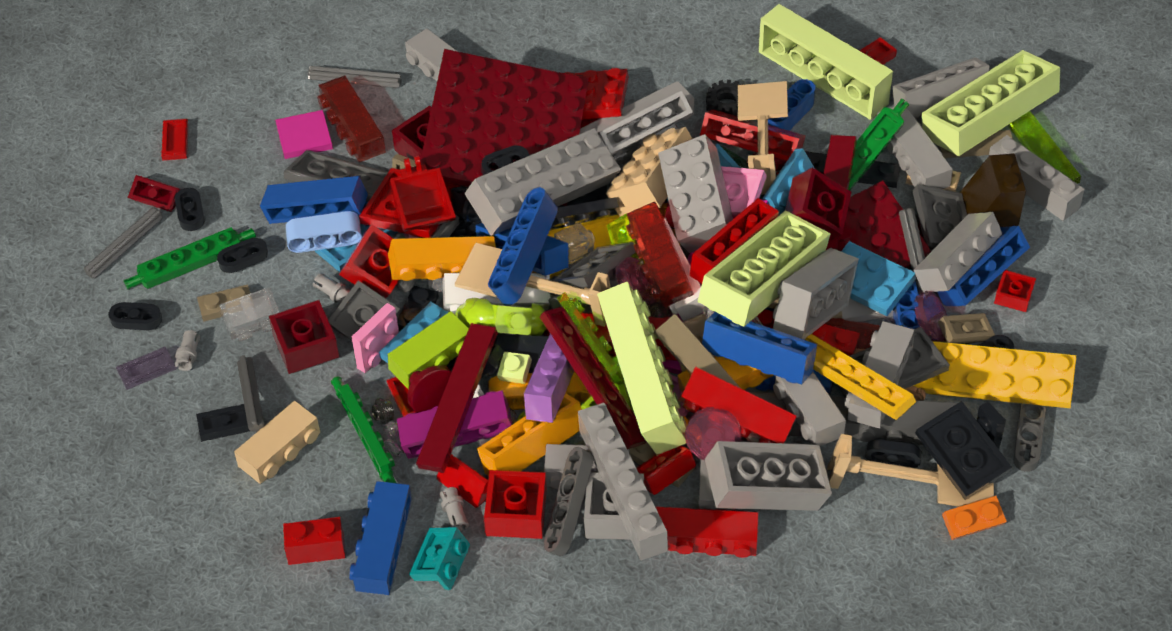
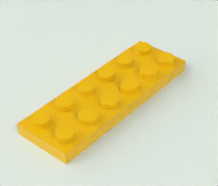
(1004, 375)

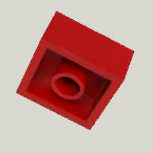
(1015, 291)

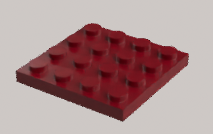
(876, 225)

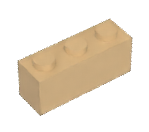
(277, 442)

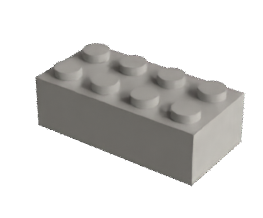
(695, 191)
(815, 293)
(767, 476)

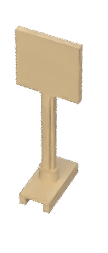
(761, 103)
(481, 264)
(843, 461)

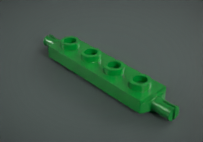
(875, 139)
(185, 258)
(363, 425)

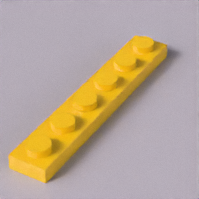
(860, 380)

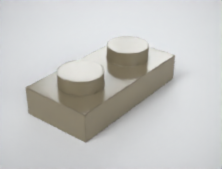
(210, 303)
(966, 328)

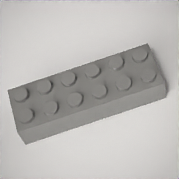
(561, 170)

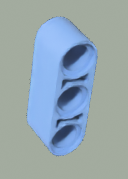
(323, 231)

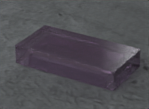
(146, 368)

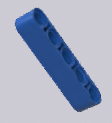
(523, 246)

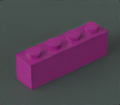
(485, 419)

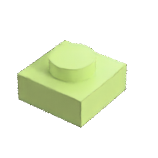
(514, 367)

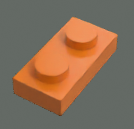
(974, 517)

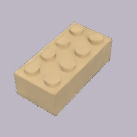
(642, 176)

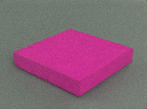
(303, 133)

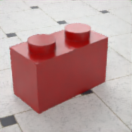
(314, 540)

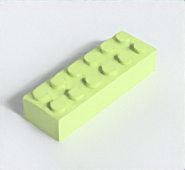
(825, 61)
(991, 102)
(751, 275)
(643, 368)

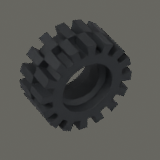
(720, 92)

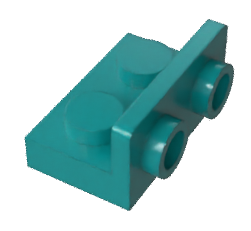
(440, 556)

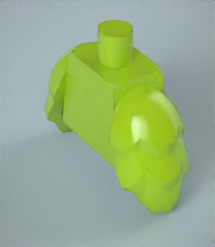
(505, 318)

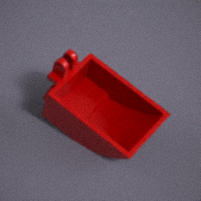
(421, 196)

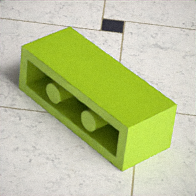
(430, 347)

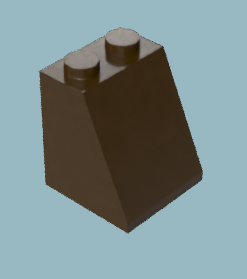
(996, 189)

